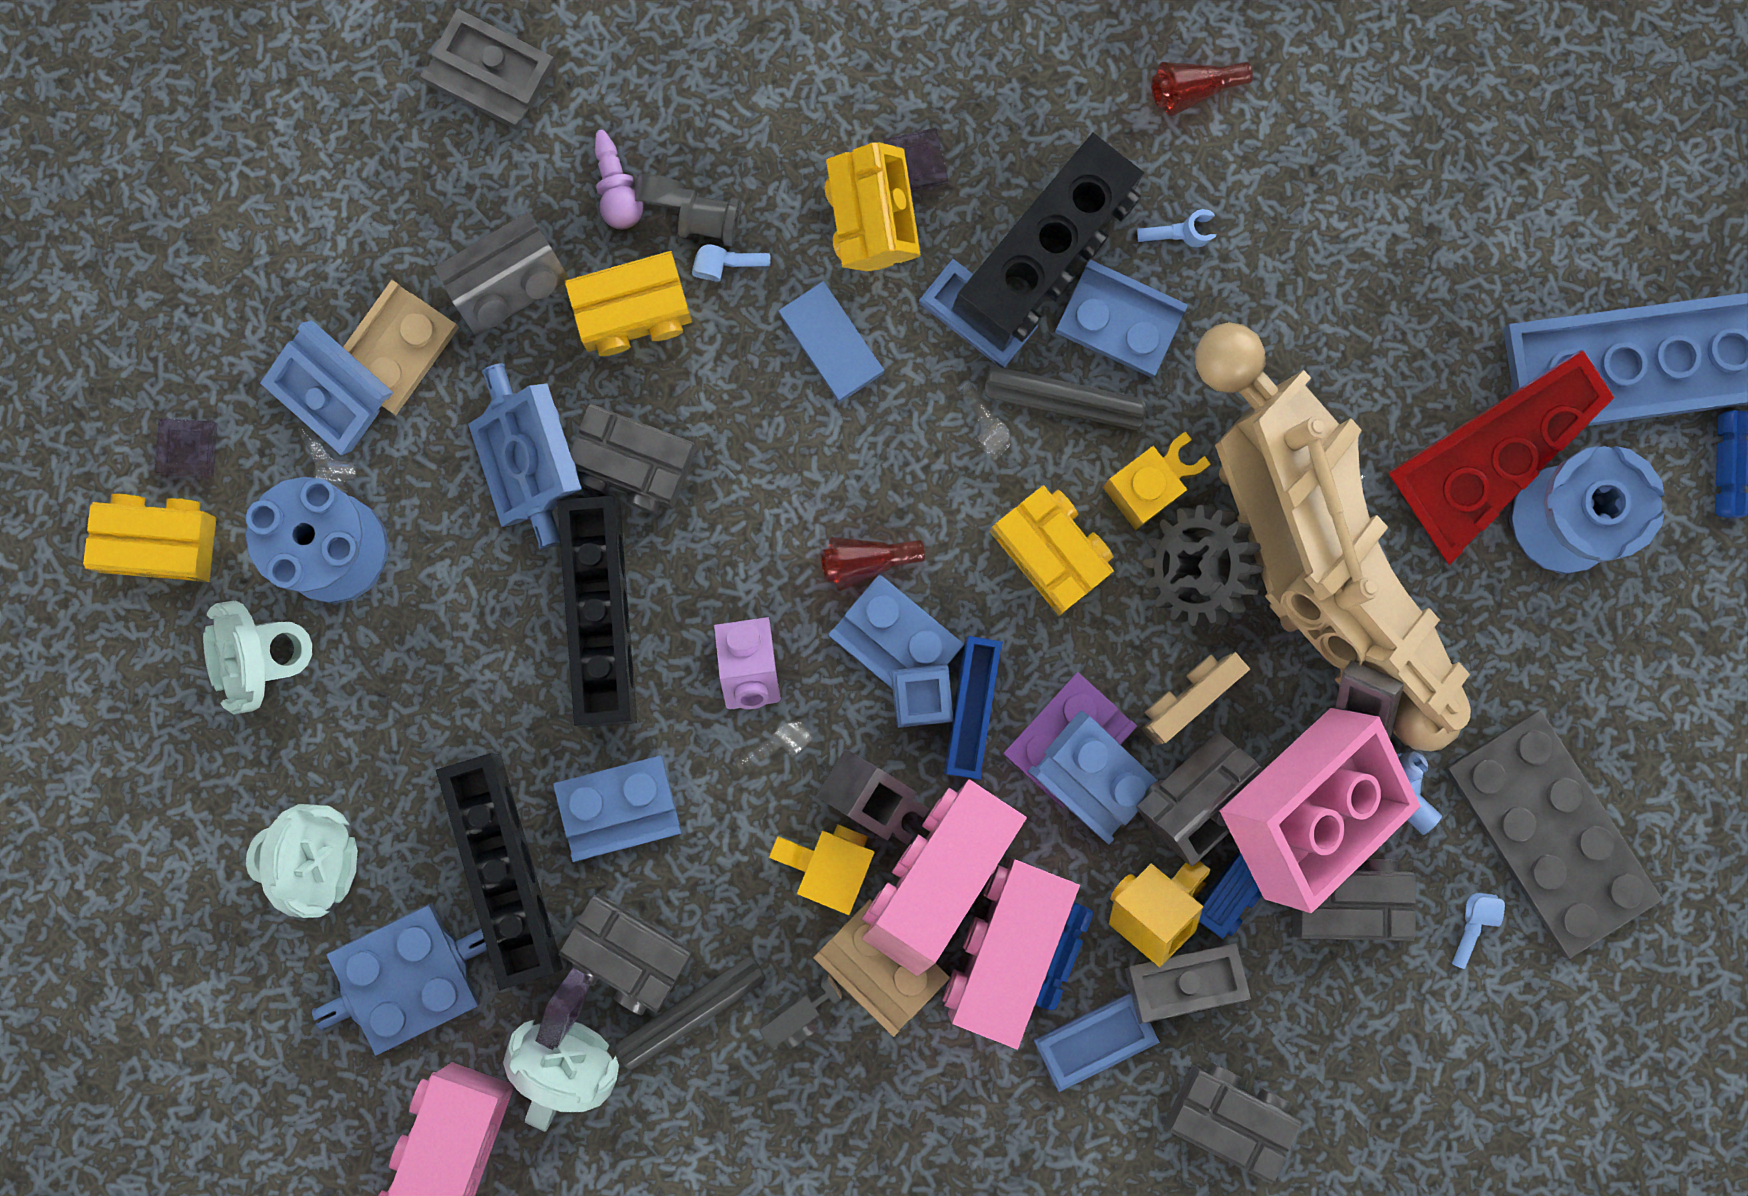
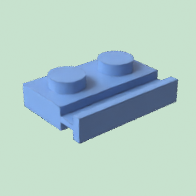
(1121, 318)
(326, 387)
(892, 633)
(1093, 776)
(617, 808)

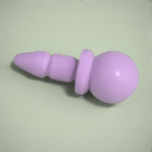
(618, 198)

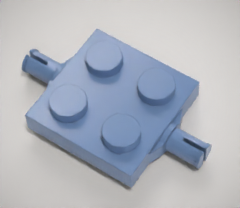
(524, 455)
(402, 979)

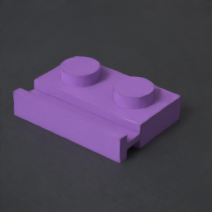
(1075, 696)

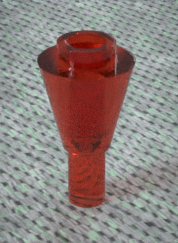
(1185, 85)
(856, 560)

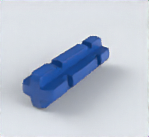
(1732, 465)
(1064, 956)

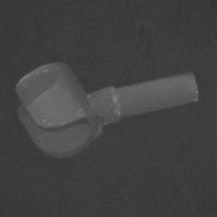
(995, 436)
(326, 468)
(791, 737)

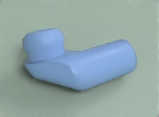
(1414, 766)

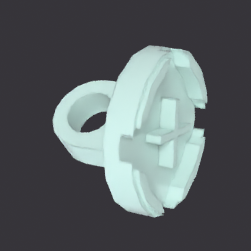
(241, 658)
(304, 860)
(563, 1079)

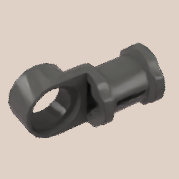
(695, 213)

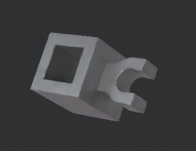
(870, 796)

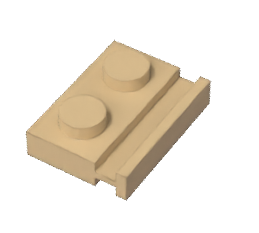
(400, 342)
(1208, 681)
(874, 979)

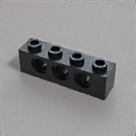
(1091, 173)
(597, 612)
(499, 870)

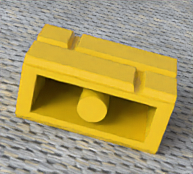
(872, 207)
(629, 304)
(150, 540)
(1053, 548)

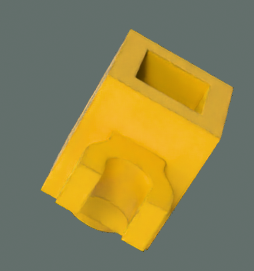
(1152, 482)
(832, 869)
(1158, 911)

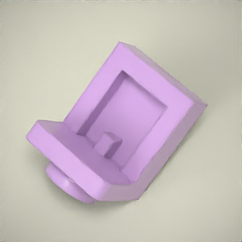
(747, 663)

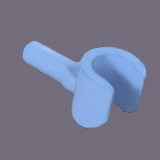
(1180, 230)
(712, 258)
(1480, 910)

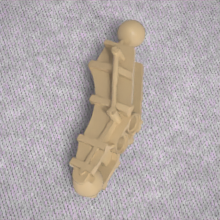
(1319, 548)

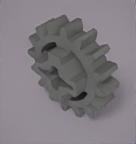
(1203, 565)

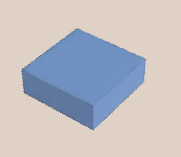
(922, 695)

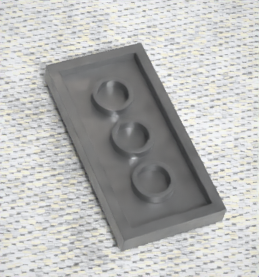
(1553, 834)

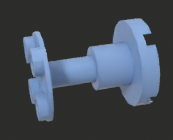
(1588, 510)
(316, 540)

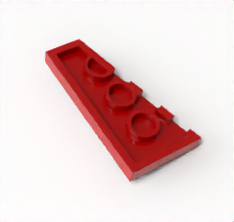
(1484, 463)

